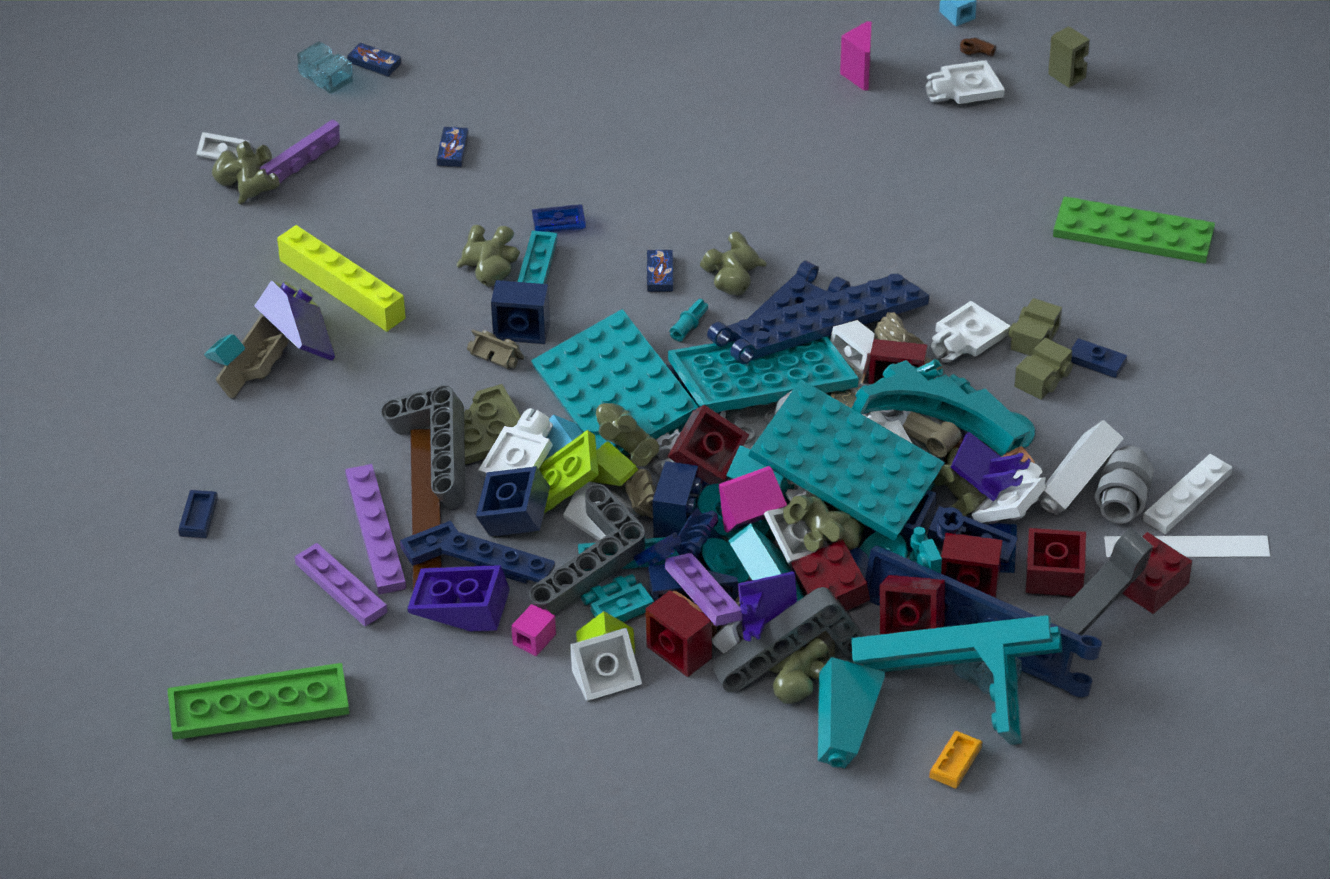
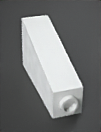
(1079, 467)

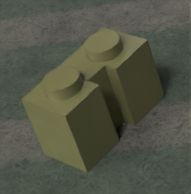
(1067, 56)
(1035, 323)
(1044, 369)

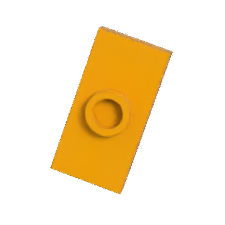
(955, 759)

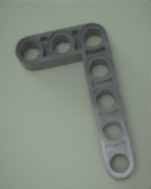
(444, 414)
(595, 556)
(1125, 565)
(784, 636)

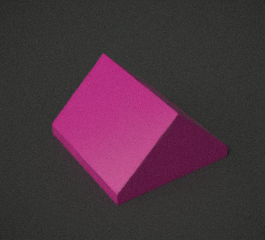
(856, 55)
(749, 497)

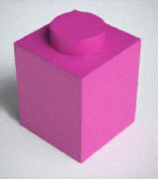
(533, 630)

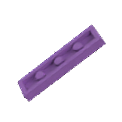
(304, 151)
(341, 584)
(703, 589)

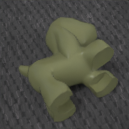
(245, 170)
(489, 257)
(732, 265)
(622, 429)
(968, 495)
(822, 523)
(795, 672)

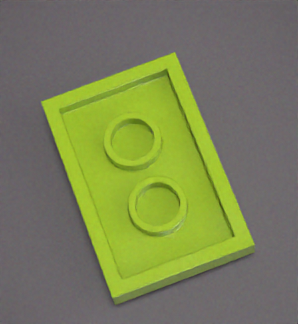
(570, 468)

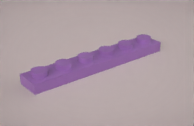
(375, 529)

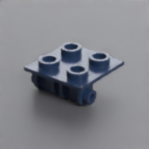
(696, 532)

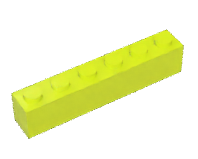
(341, 278)

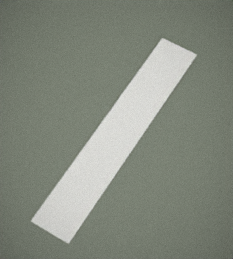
(1209, 545)

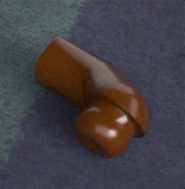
(976, 45)

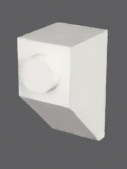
(854, 344)

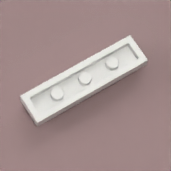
(1187, 493)

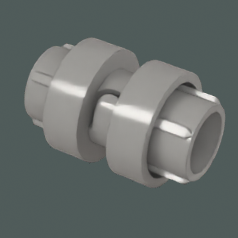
(1124, 484)

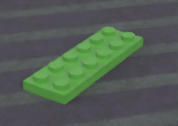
(1134, 229)
(257, 701)

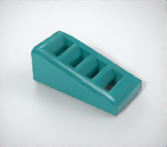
(225, 350)

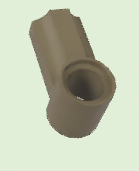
(937, 437)

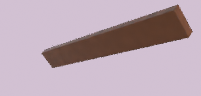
(424, 501)

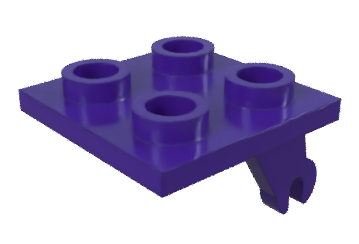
(986, 468)
(764, 600)

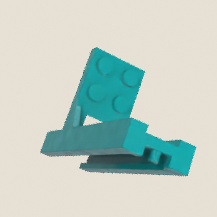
(991, 642)

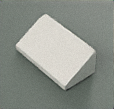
(213, 145)

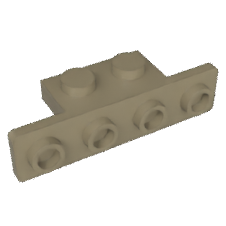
(261, 350)

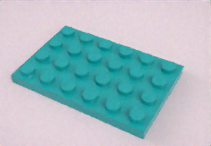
(618, 367)
(726, 384)
(846, 459)

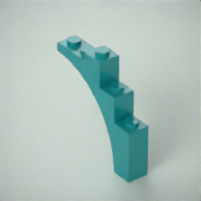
(942, 398)

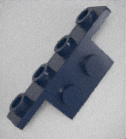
(514, 563)

